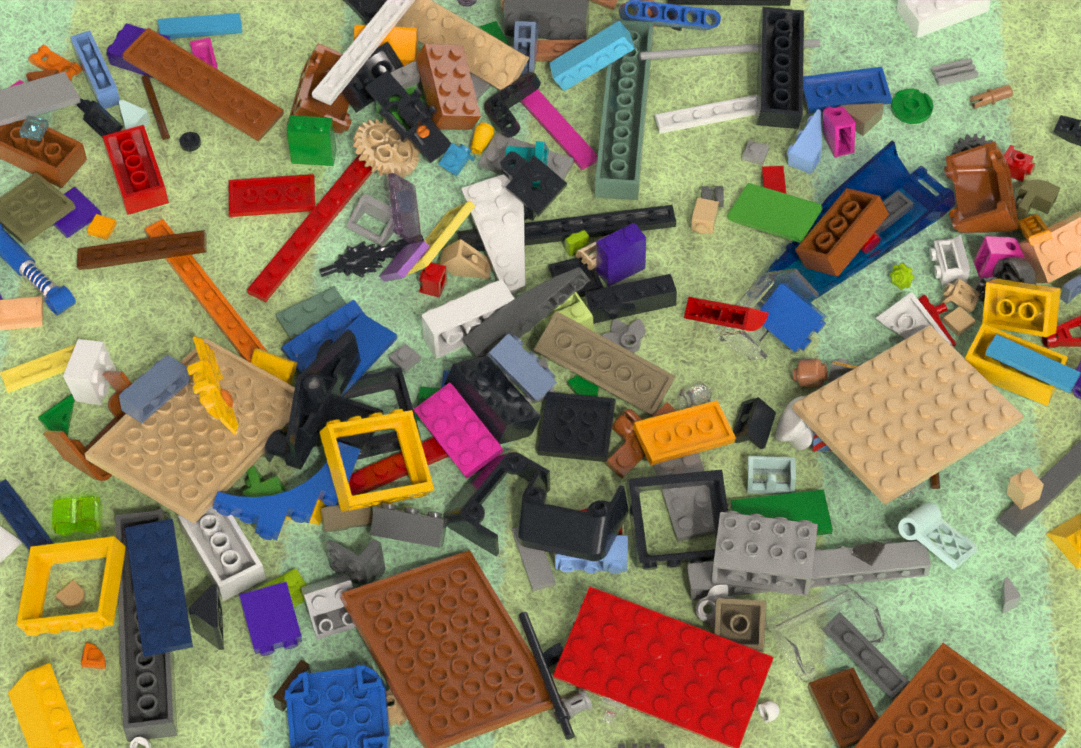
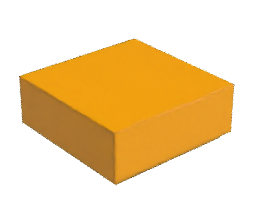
(101, 227)

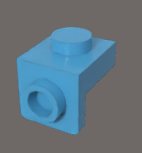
(456, 158)

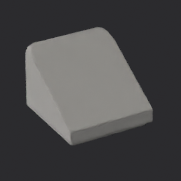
(1009, 595)

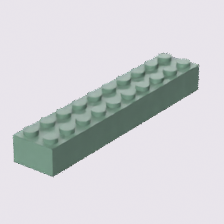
(624, 118)

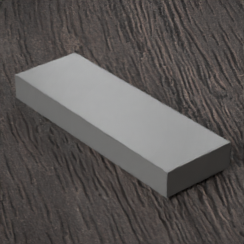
(535, 565)

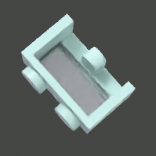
(771, 475)

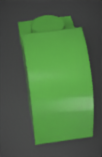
(258, 487)

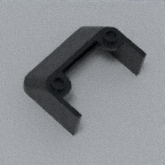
(466, 509)
(568, 530)

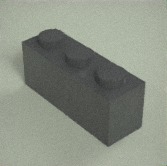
(409, 525)

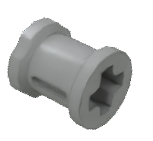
(577, 703)

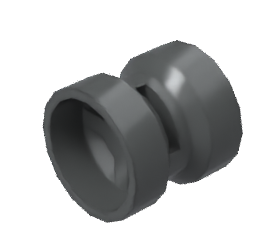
(707, 193)

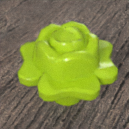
(901, 276)

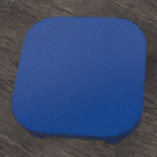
(338, 709)

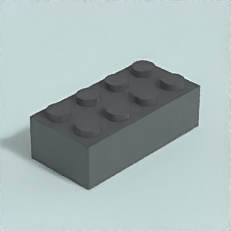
(554, 17)

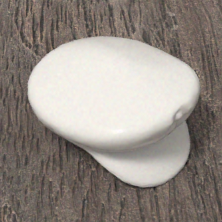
(793, 428)

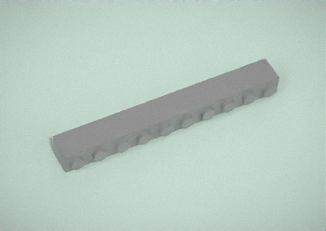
(834, 567)

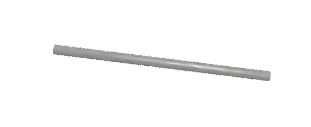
(717, 50)

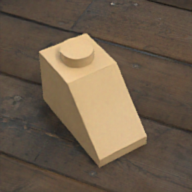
(465, 261)

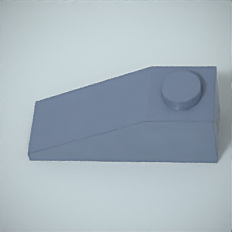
(527, 43)

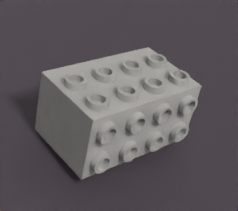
(764, 553)

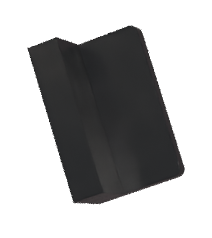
(754, 422)

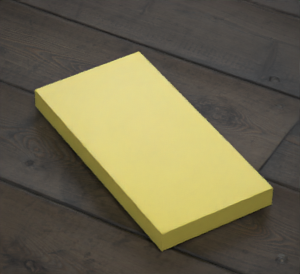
(442, 233)

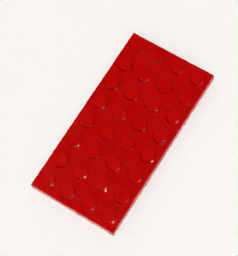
(663, 667)

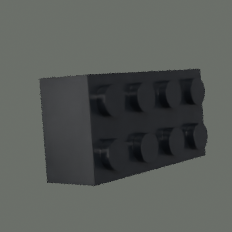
(493, 399)

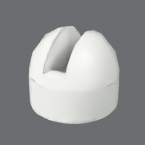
(772, 710)
(145, 742)

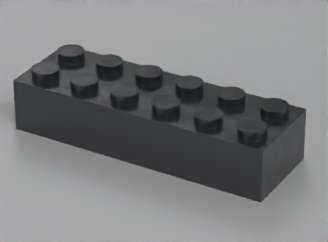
(780, 68)

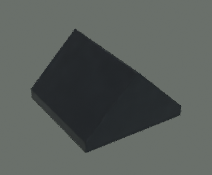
(208, 617)

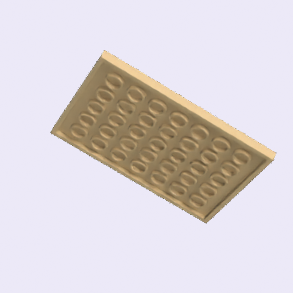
(907, 414)
(186, 453)

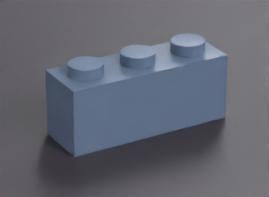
(522, 367)
(154, 388)

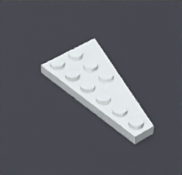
(501, 229)

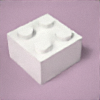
(85, 372)

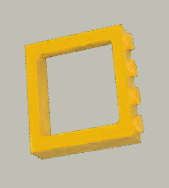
(411, 448)
(37, 577)

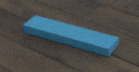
(200, 25)
(1033, 363)

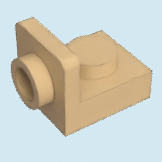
(961, 294)

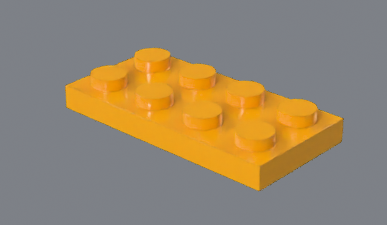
(683, 432)

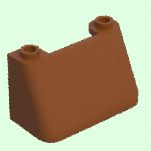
(313, 72)
(982, 190)

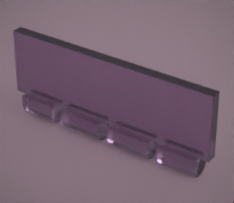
(404, 208)

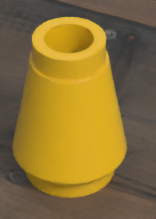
(481, 138)

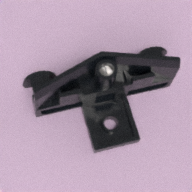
(319, 401)

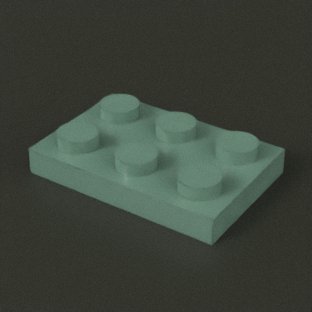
(309, 312)

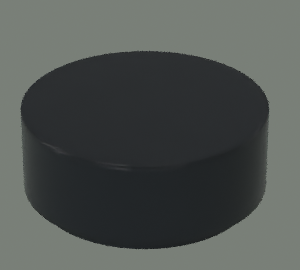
(190, 141)

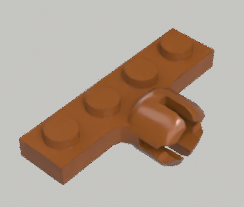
(631, 451)

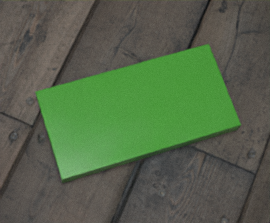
(774, 212)

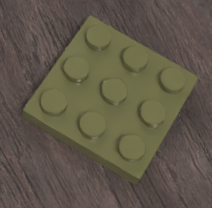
(32, 208)

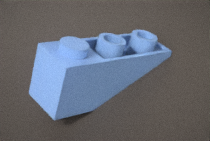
(807, 150)
(614, 562)

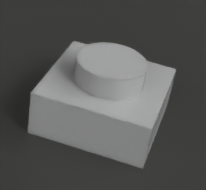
(755, 152)
(405, 358)

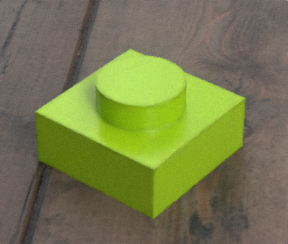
(576, 242)

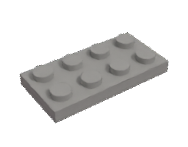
(497, 148)
(687, 506)

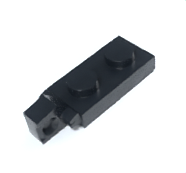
(99, 118)

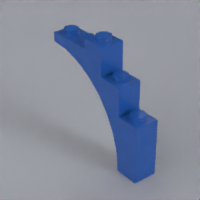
(298, 503)

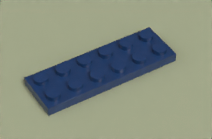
(158, 587)

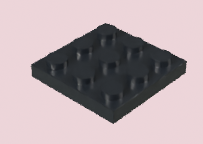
(577, 427)

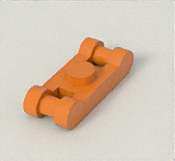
(54, 61)

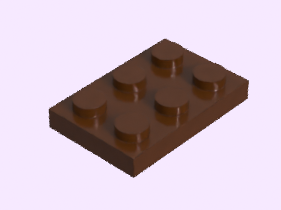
(844, 707)

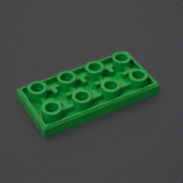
(792, 506)

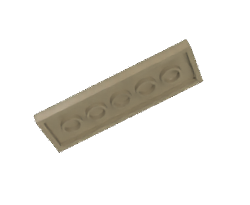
(604, 363)

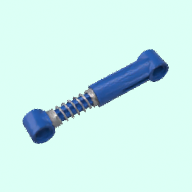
(56, 297)

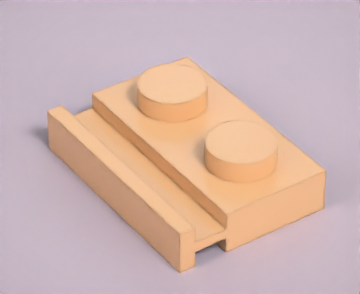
(21, 313)

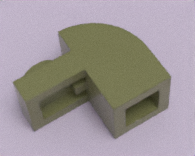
(1037, 195)

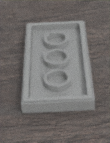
(36, 98)

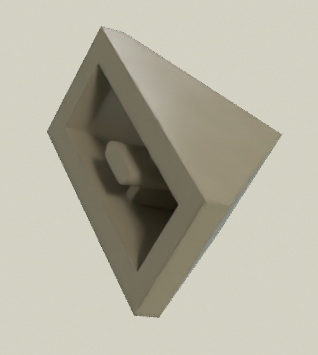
(865, 116)

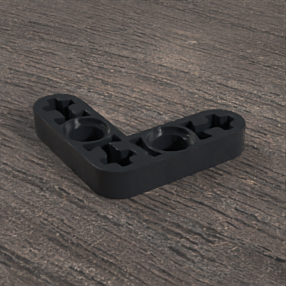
(523, 87)

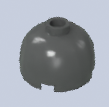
(1015, 270)

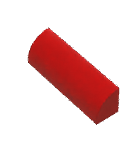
(724, 314)

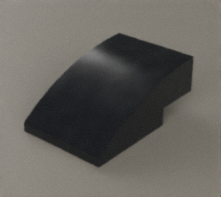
(380, 61)

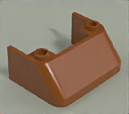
(73, 450)

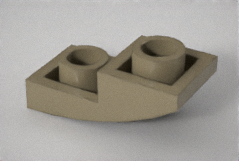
(335, 520)

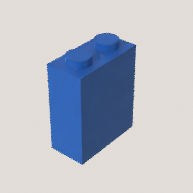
(792, 317)

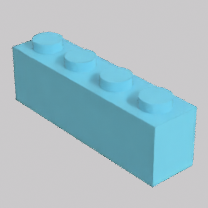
(591, 55)

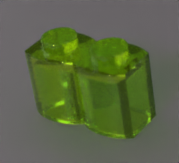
(77, 515)

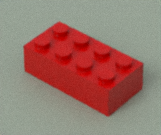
(135, 169)

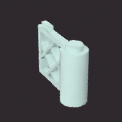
(925, 524)

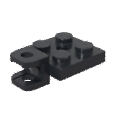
(522, 177)

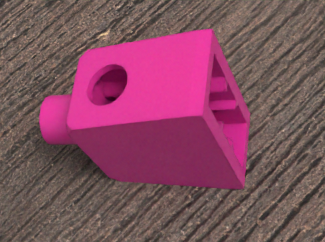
(837, 122)
(992, 251)

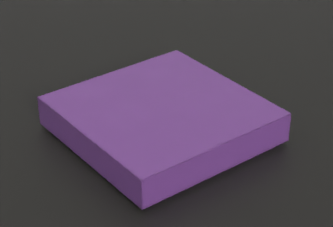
(404, 261)

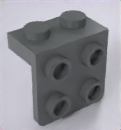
(361, 568)

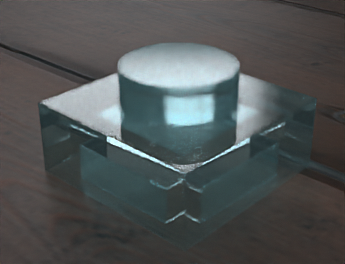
(34, 128)

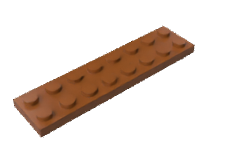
(203, 84)

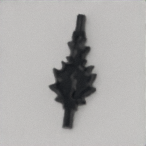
(364, 258)

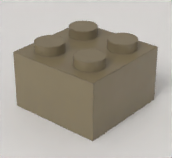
(742, 621)

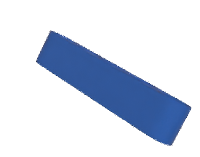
(679, 15)

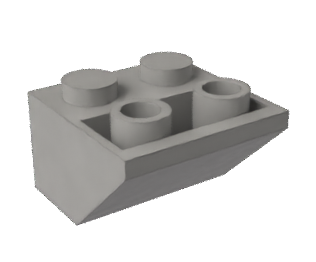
(325, 606)

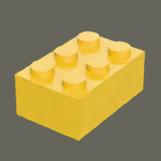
(1021, 307)

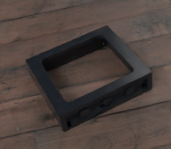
(372, 383)
(634, 486)

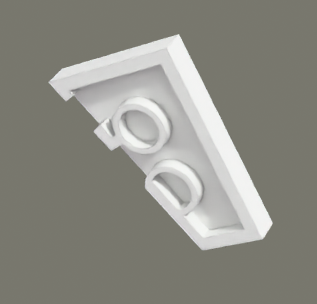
(908, 318)

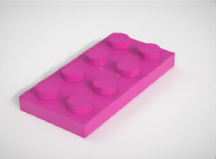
(458, 430)

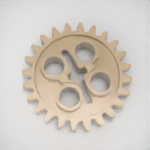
(384, 150)

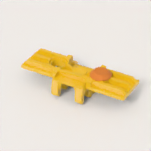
(214, 398)

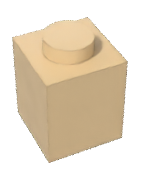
(704, 216)
(1024, 488)

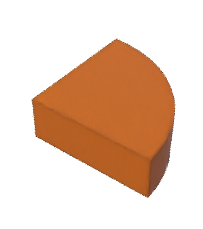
(93, 657)

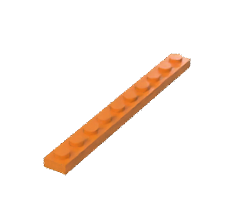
(210, 297)

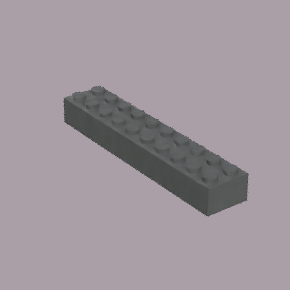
(148, 680)

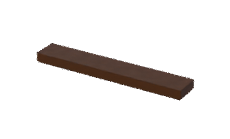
(142, 250)

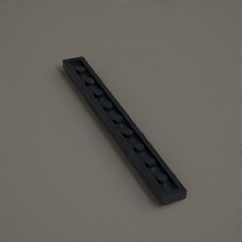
(594, 225)

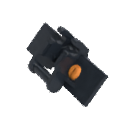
(413, 111)

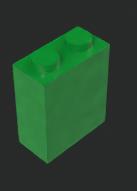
(311, 140)

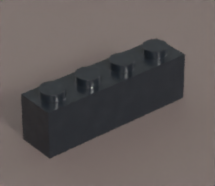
(631, 298)

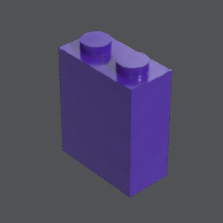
(123, 40)
(621, 254)
(271, 619)

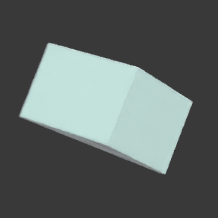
(133, 115)

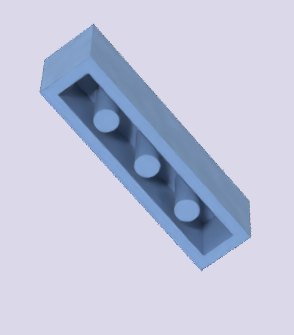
(95, 69)

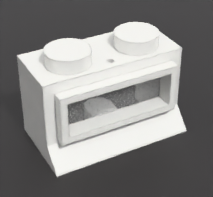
(950, 260)

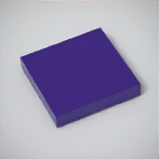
(80, 216)

